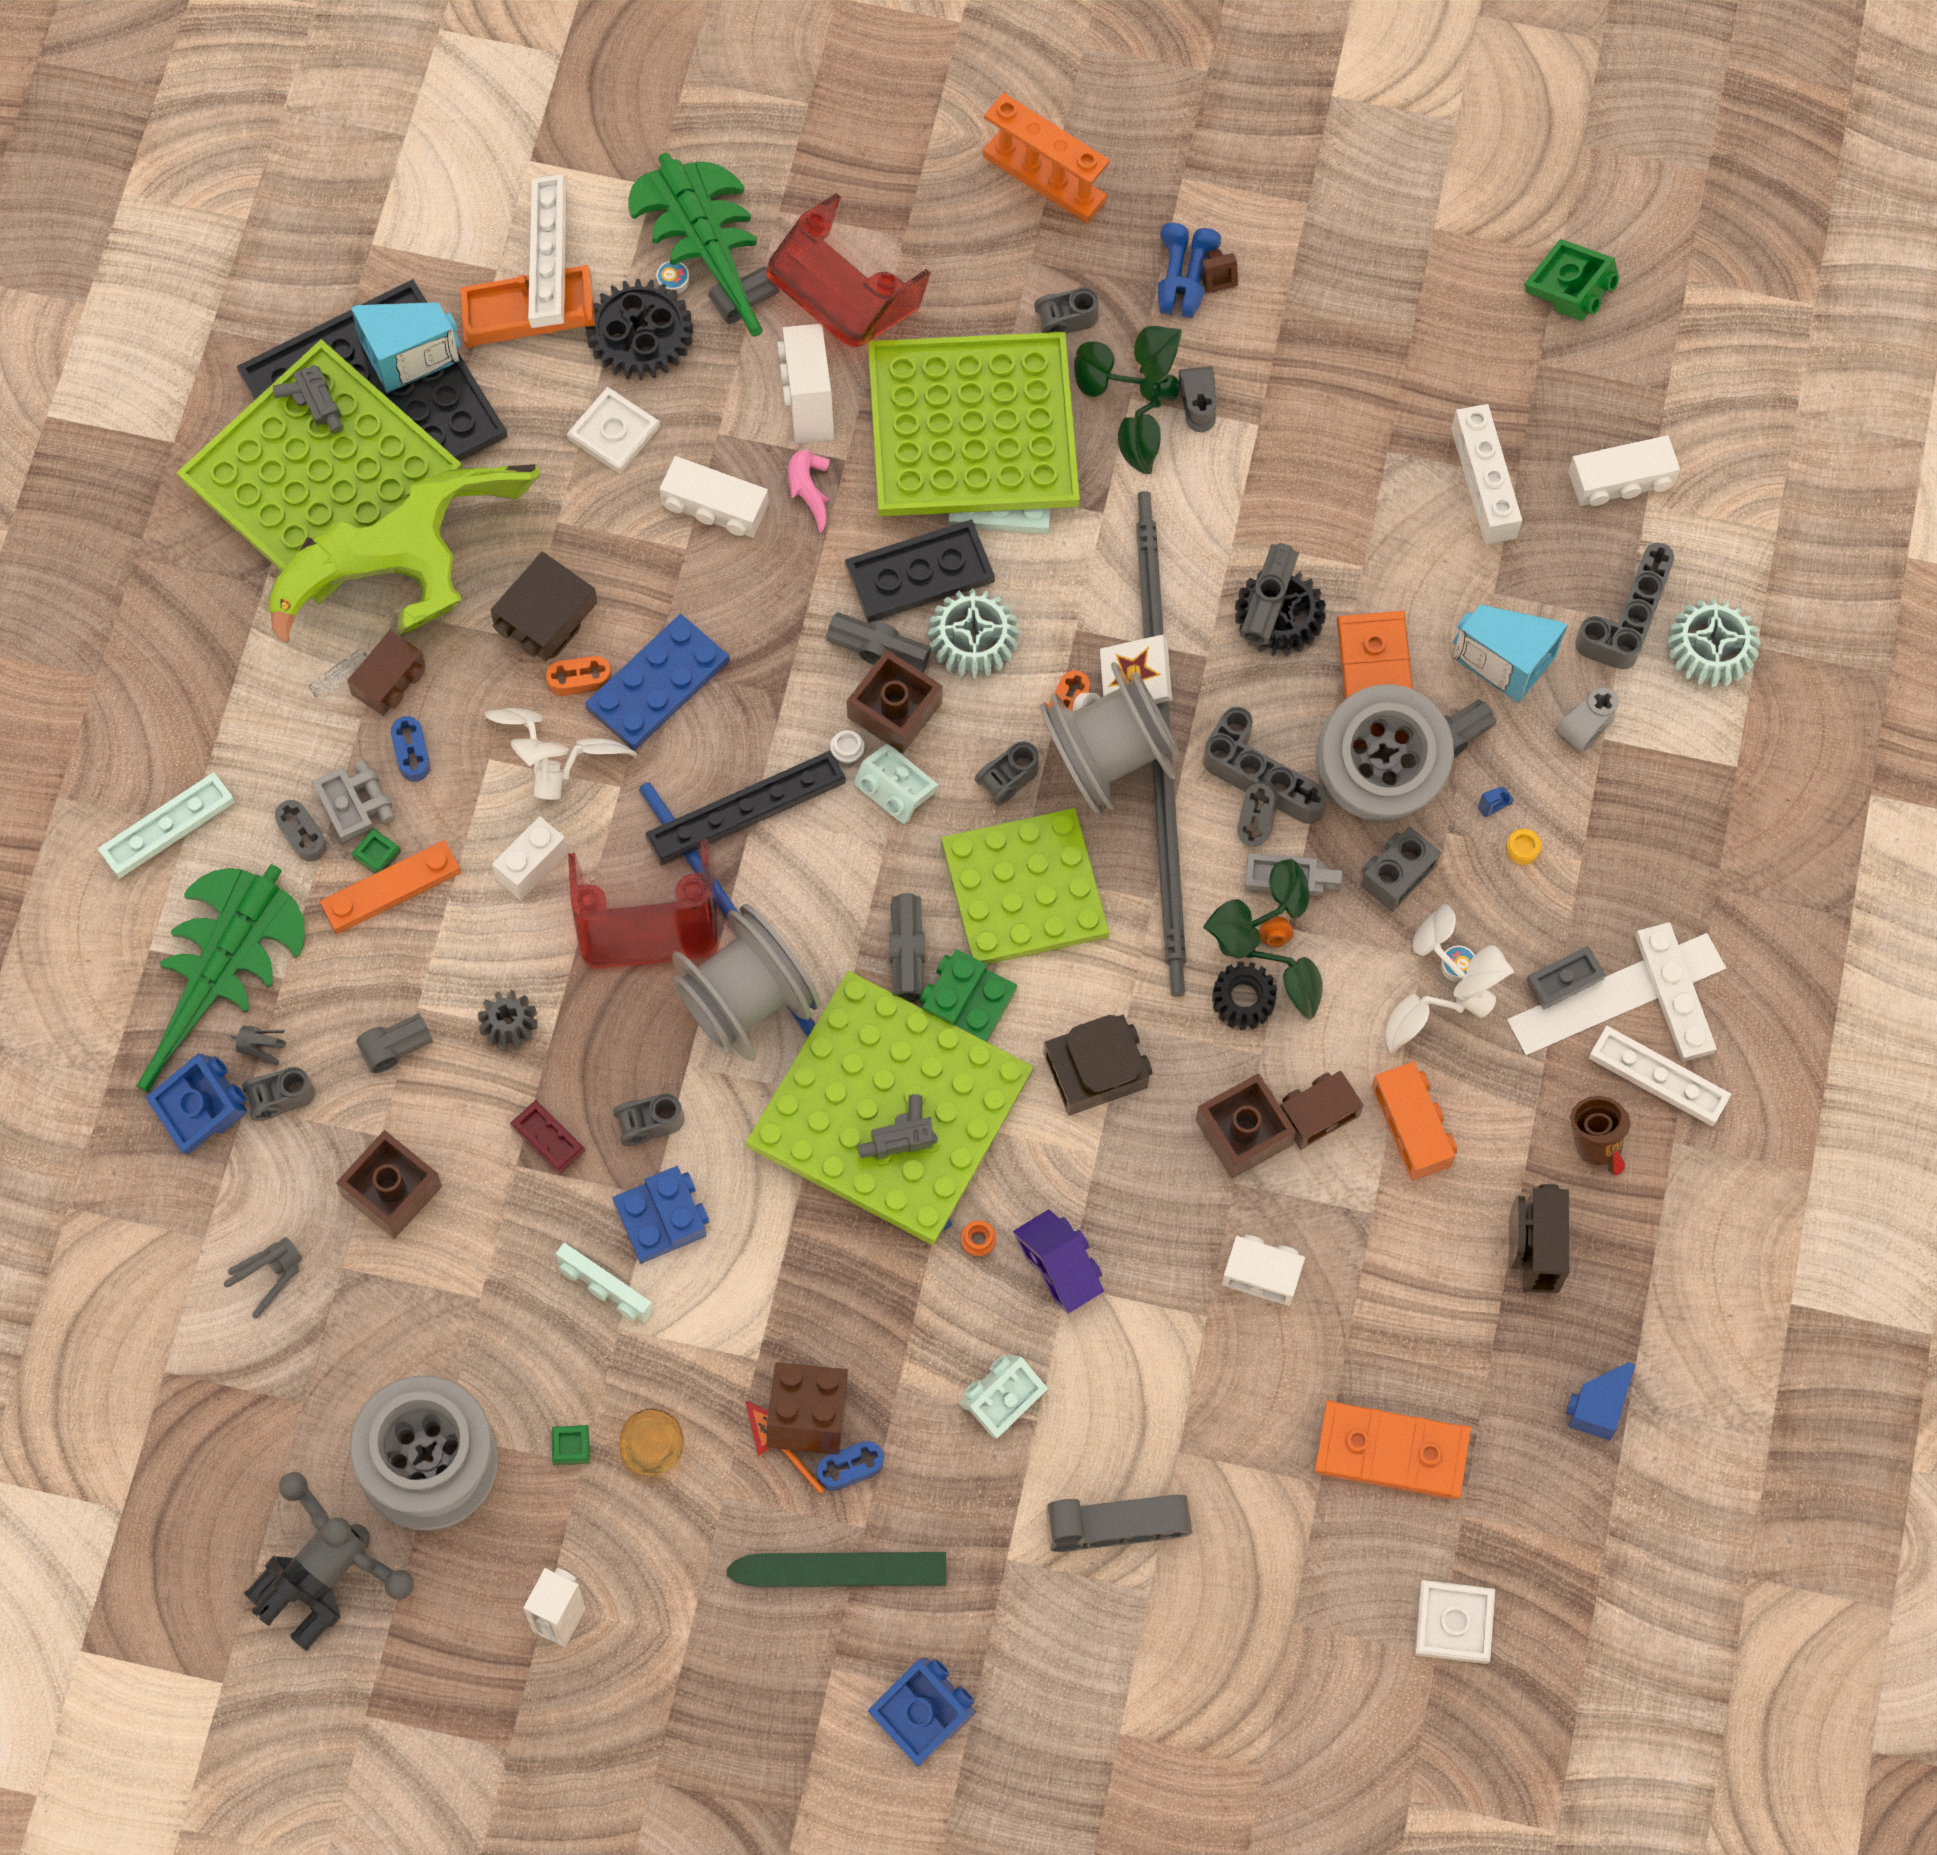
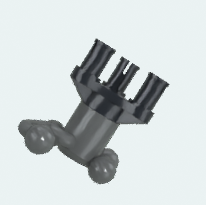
(318, 1568)

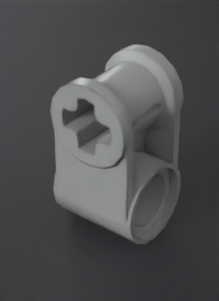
(1586, 722)

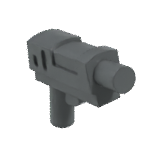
(314, 391)
(908, 1134)

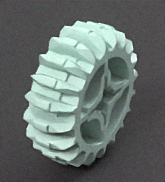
(1728, 632)
(944, 634)

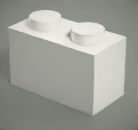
(530, 858)
(1263, 1269)

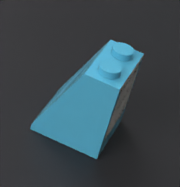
(406, 340)
(1507, 647)

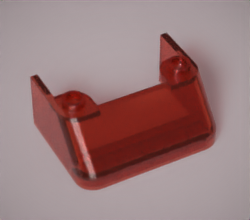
(833, 289)
(646, 931)

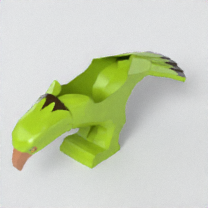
(400, 543)

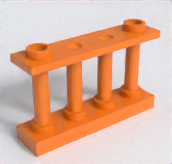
(1045, 158)

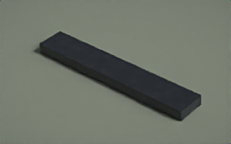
(745, 807)

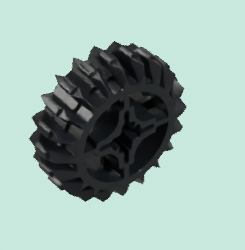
(1297, 598)

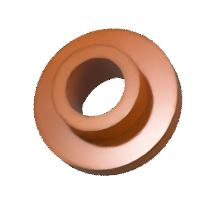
(1276, 932)
(981, 1228)

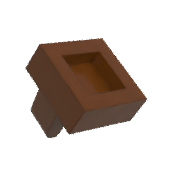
(1219, 271)

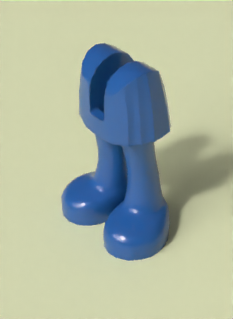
(1176, 238)

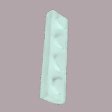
(166, 825)

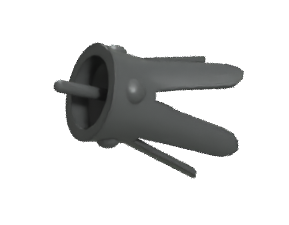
(251, 1037)

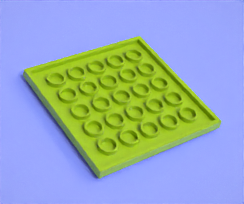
(973, 424)
(291, 480)
(858, 1078)

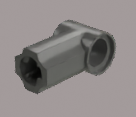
(756, 287)
(1470, 724)
(385, 1046)

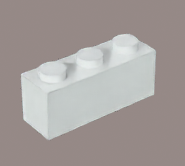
(1624, 471)
(713, 497)
(555, 1606)

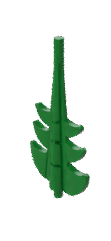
(687, 197)
(248, 911)

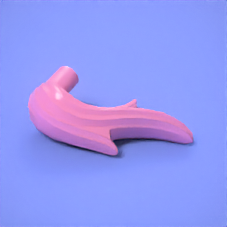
(802, 484)

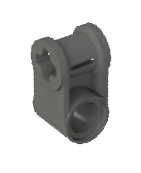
(1065, 312)
(1199, 397)
(1004, 777)
(275, 1093)
(646, 1118)

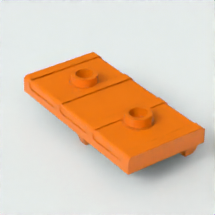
(501, 308)
(1374, 654)
(1392, 1450)

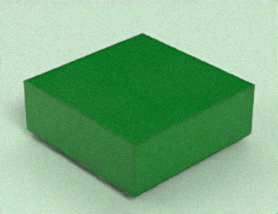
(376, 852)
(570, 1445)

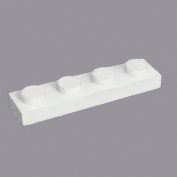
(1675, 992)
(1659, 1076)

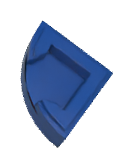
(1494, 801)

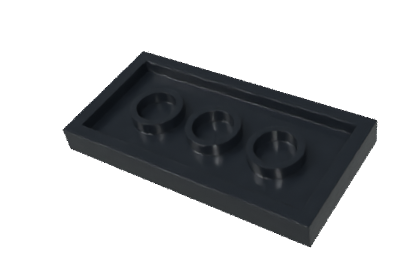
(919, 570)

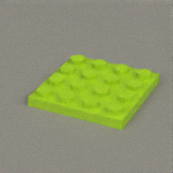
(1025, 887)

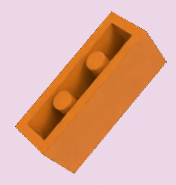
(1414, 1120)

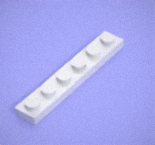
(547, 251)

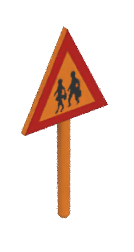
(758, 1421)

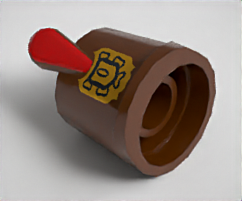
(1600, 1131)

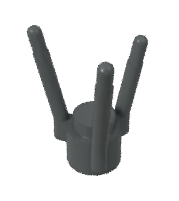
(280, 1257)

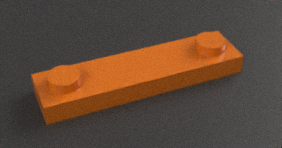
(390, 887)

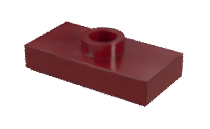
(547, 1137)

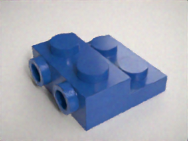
(197, 1102)
(661, 1214)
(923, 1709)

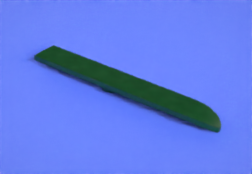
(840, 1569)

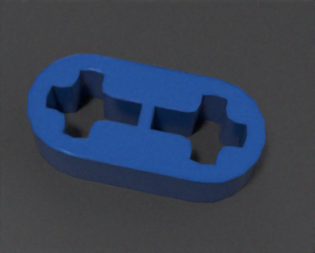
(418, 747)
(854, 1473)

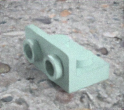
(894, 783)
(1003, 1394)

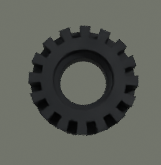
(1244, 976)

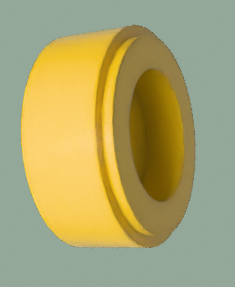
(1523, 846)

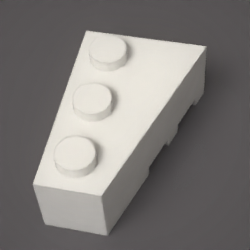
(807, 381)

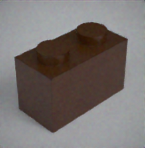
(387, 673)
(1321, 1108)

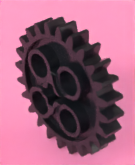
(665, 340)

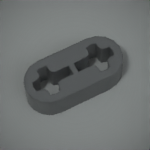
(1250, 812)
(306, 826)

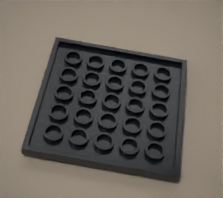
(442, 403)

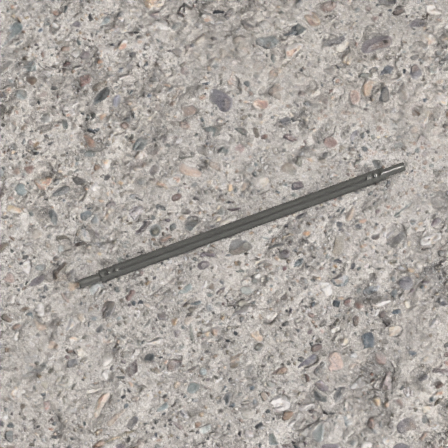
(1163, 786)

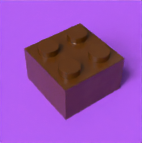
(894, 701)
(1245, 1125)
(389, 1184)
(807, 1408)

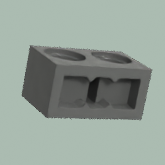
(1406, 872)

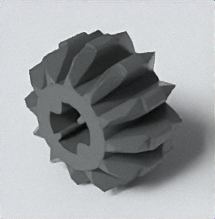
(496, 1027)

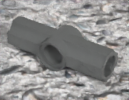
(1263, 609)
(874, 639)
(907, 946)

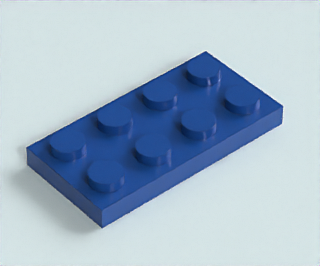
(657, 682)

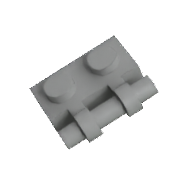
(343, 805)

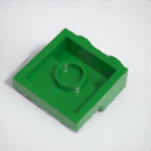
(1573, 279)
(968, 995)

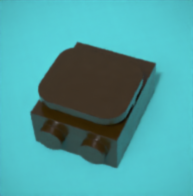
(544, 607)
(1097, 1063)
(1541, 1238)

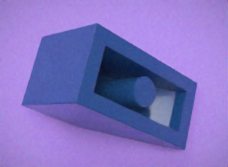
(1600, 1402)

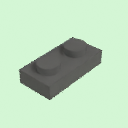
(1566, 977)

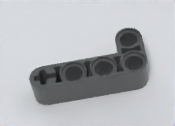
(1637, 605)
(1240, 756)
(1116, 1523)

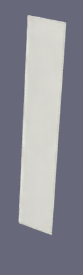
(1607, 998)

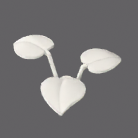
(548, 773)
(1471, 993)

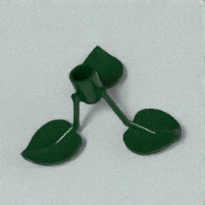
(1155, 351)
(1239, 936)

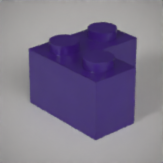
(1061, 1259)

